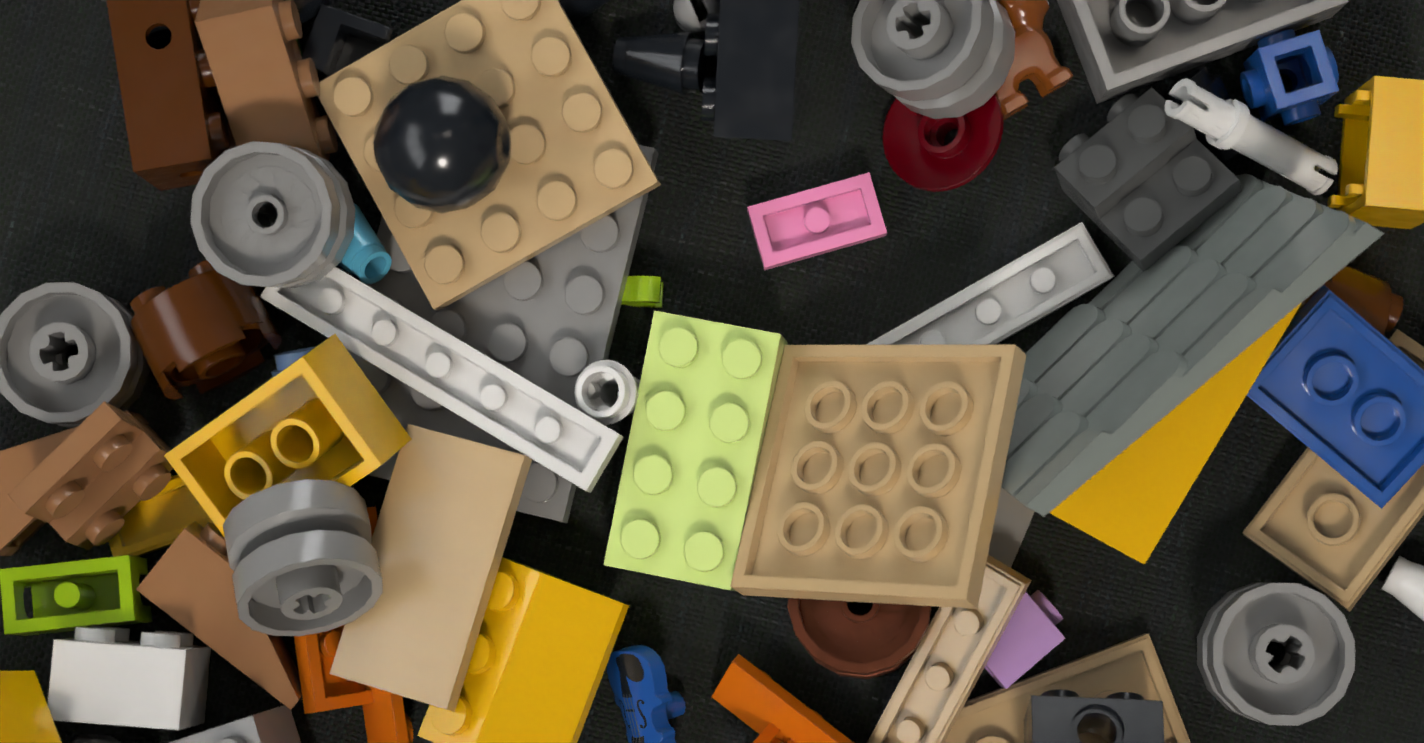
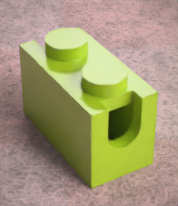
(74, 595)

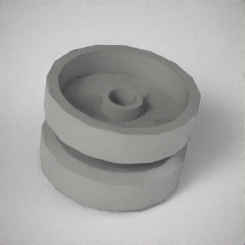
(935, 53)
(235, 209)
(34, 346)
(302, 558)
(1313, 661)

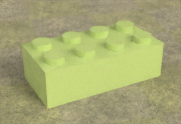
(693, 449)

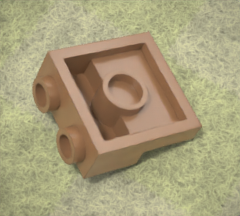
(96, 477)

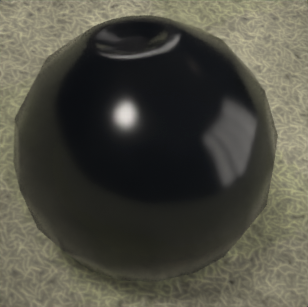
(442, 144)

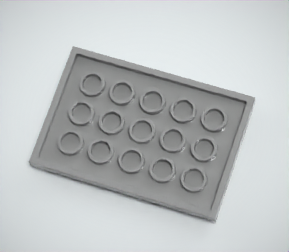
(535, 320)

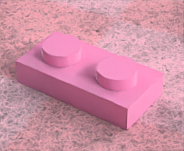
(816, 221)

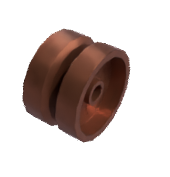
(858, 643)

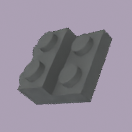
(1144, 178)

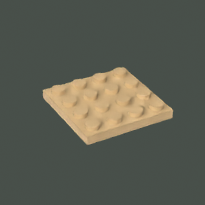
(568, 139)
(880, 474)

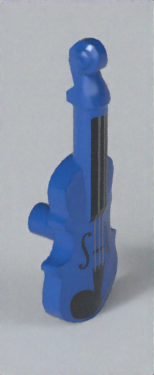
(643, 694)

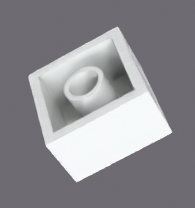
(129, 682)

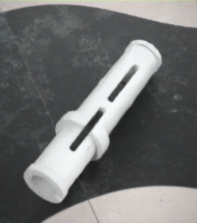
(1231, 126)

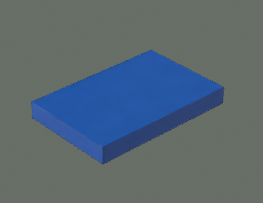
(1347, 396)

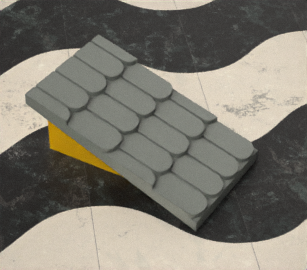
(1153, 369)

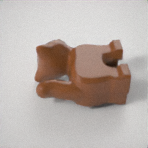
(1032, 58)

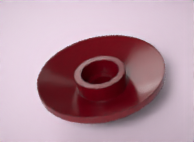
(918, 152)

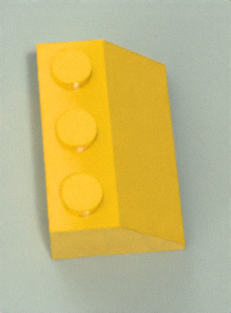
(532, 662)

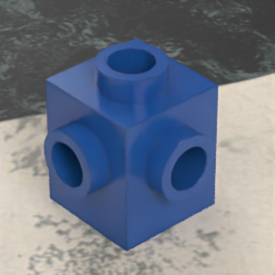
(1301, 59)

